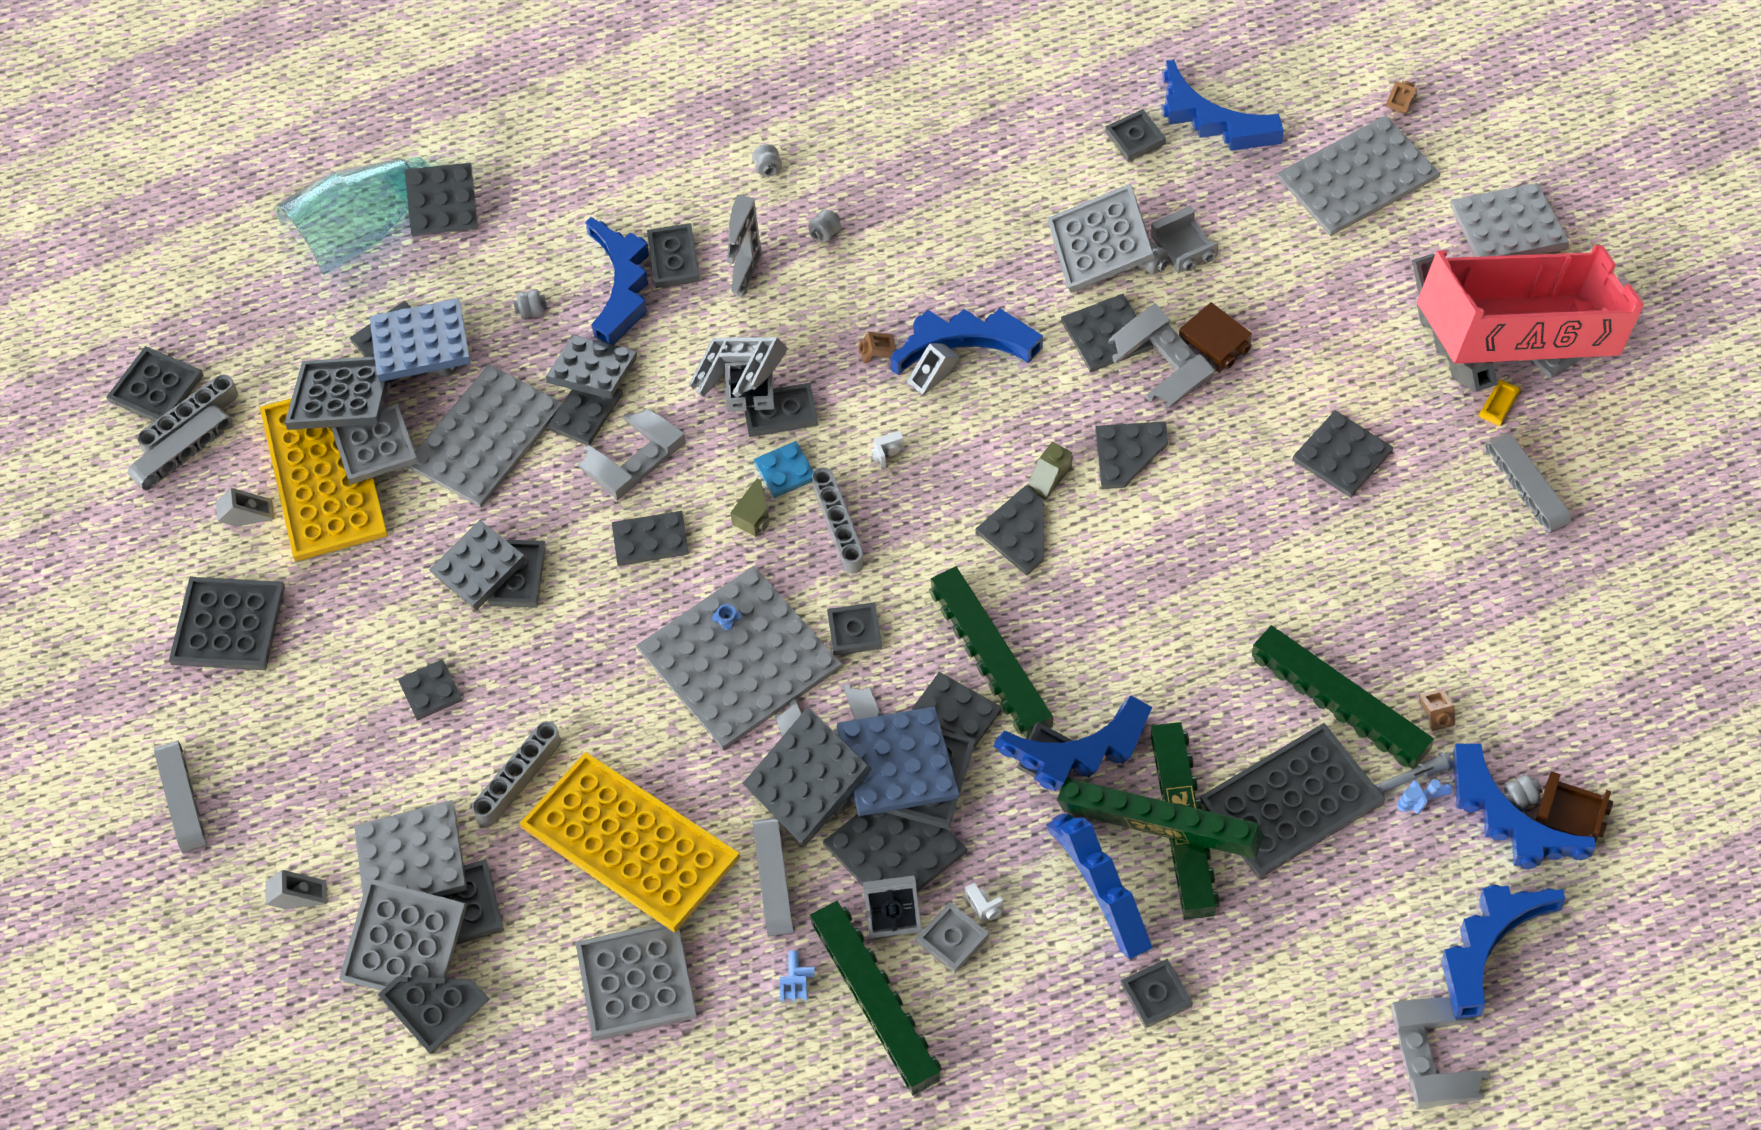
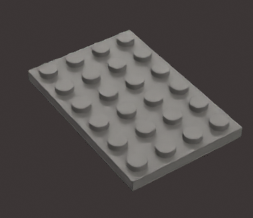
(1358, 175)
(485, 435)

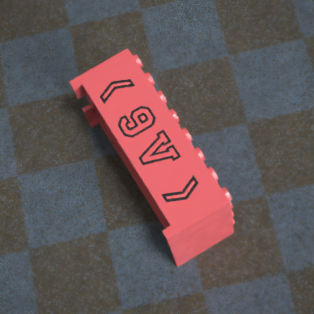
(1529, 306)

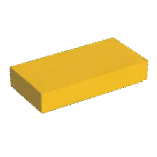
(1499, 402)

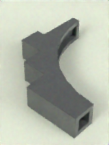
(1472, 375)

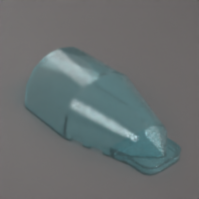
(349, 209)

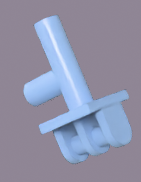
(1416, 799)
(795, 984)

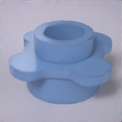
(726, 610)

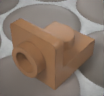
(1401, 96)
(876, 345)
(1438, 708)

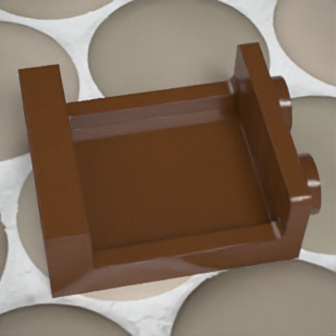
(1217, 336)
(1573, 809)

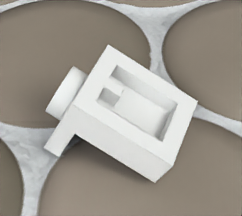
(887, 445)
(980, 903)

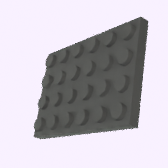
(1296, 797)

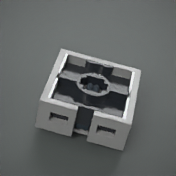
(761, 398)
(892, 906)

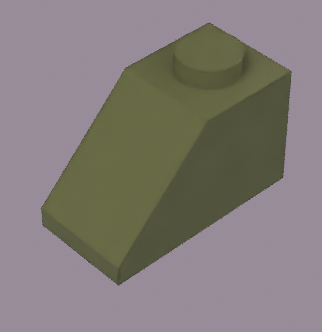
(1050, 470)
(751, 511)

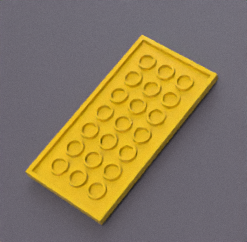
(314, 490)
(630, 841)

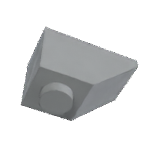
(933, 367)
(243, 508)
(294, 890)

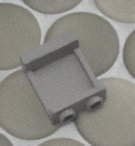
(1183, 240)

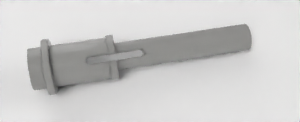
(1427, 768)

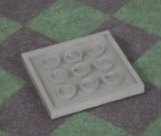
(1509, 222)
(1100, 238)
(414, 850)
(401, 935)
(635, 980)

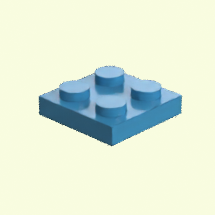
(784, 469)

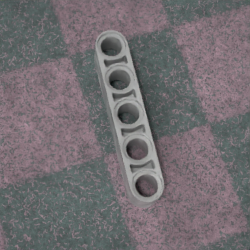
(217, 391)
(179, 446)
(1529, 482)
(837, 511)
(518, 762)
(179, 796)
(772, 876)

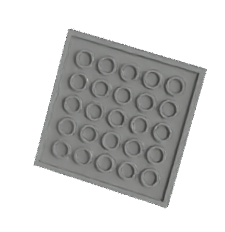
(742, 673)

